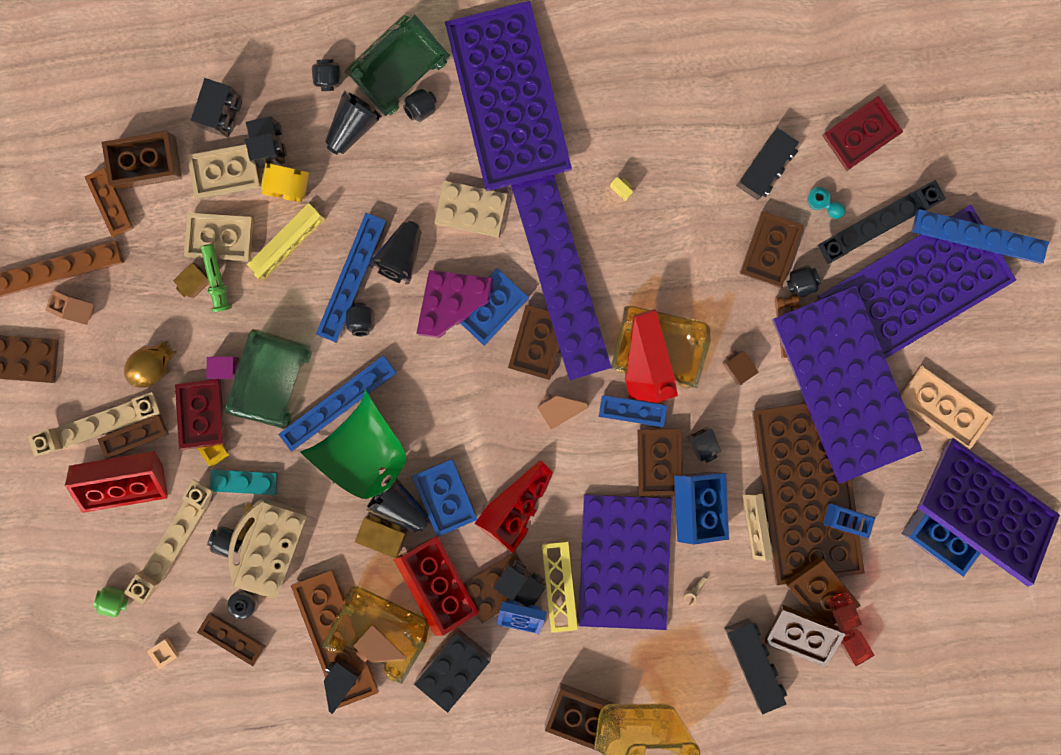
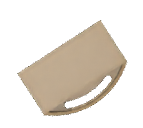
(266, 547)

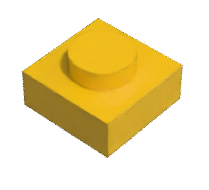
(213, 454)

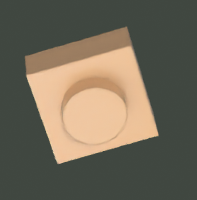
(163, 653)

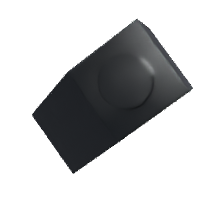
(705, 444)
(338, 682)

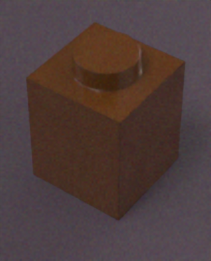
(740, 367)

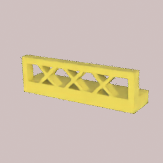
(285, 242)
(568, 586)

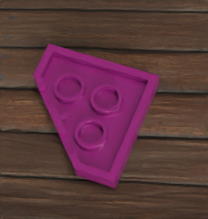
(450, 300)

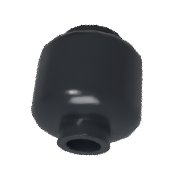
(326, 74)
(420, 105)
(804, 281)
(360, 320)
(220, 540)
(243, 604)

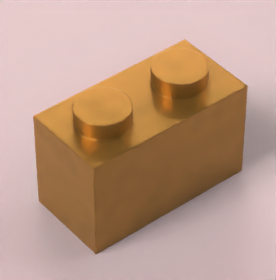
(381, 536)

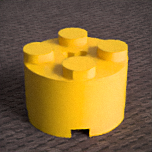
(285, 181)

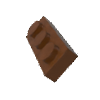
(133, 436)
(231, 639)

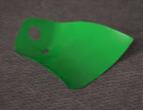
(358, 451)

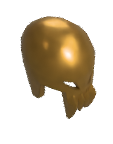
(148, 365)

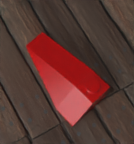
(649, 366)
(509, 513)

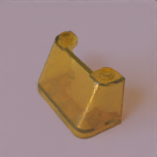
(684, 339)
(366, 609)
(638, 727)

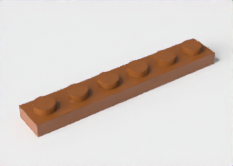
(60, 268)

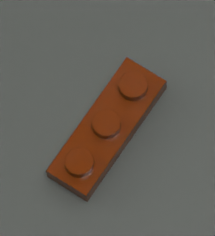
(109, 203)

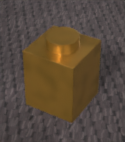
(191, 281)

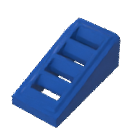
(835, 516)

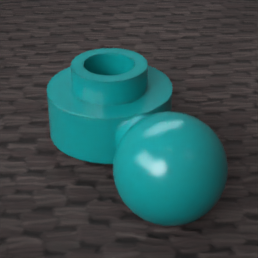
(835, 209)

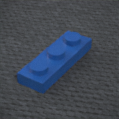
(632, 411)

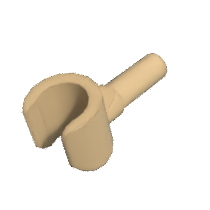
(694, 591)

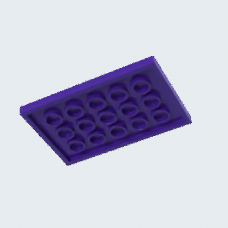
(989, 512)
(625, 562)

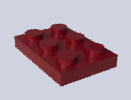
(862, 133)
(199, 414)

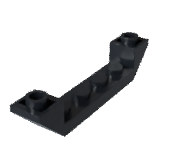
(881, 221)

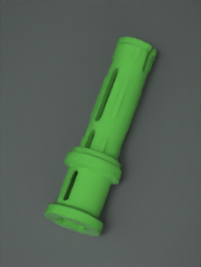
(215, 290)

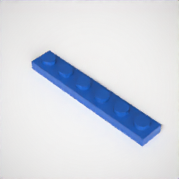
(980, 236)
(351, 277)
(337, 403)

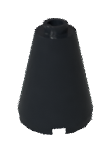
(350, 123)
(399, 253)
(399, 507)

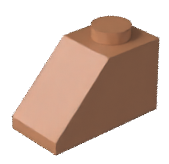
(69, 307)
(559, 409)
(377, 648)

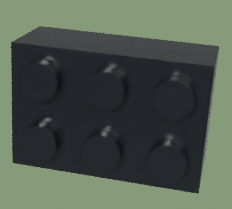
(452, 670)

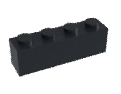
(755, 665)

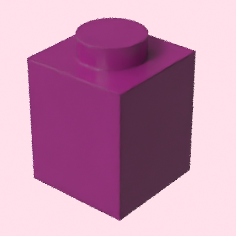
(222, 367)

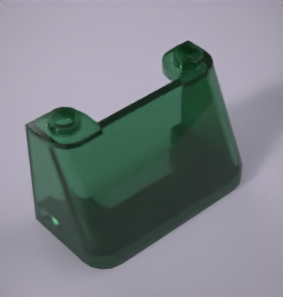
(396, 62)
(266, 378)

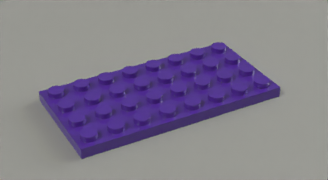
(508, 96)
(925, 285)
(847, 384)

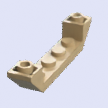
(94, 425)
(171, 544)

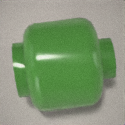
(110, 601)

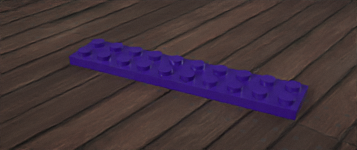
(561, 277)

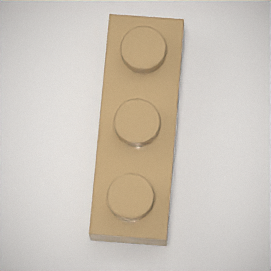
(757, 526)

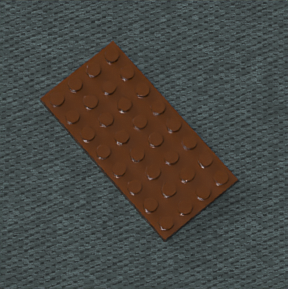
(797, 493)

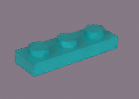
(244, 482)

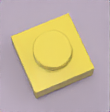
(622, 188)

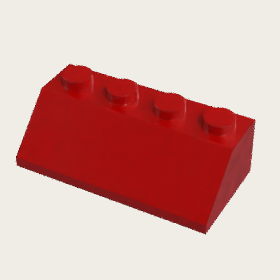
(117, 482)
(436, 586)

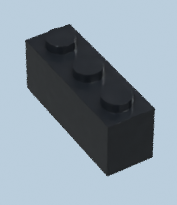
(768, 164)

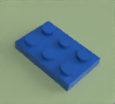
(503, 304)
(444, 497)
(521, 618)

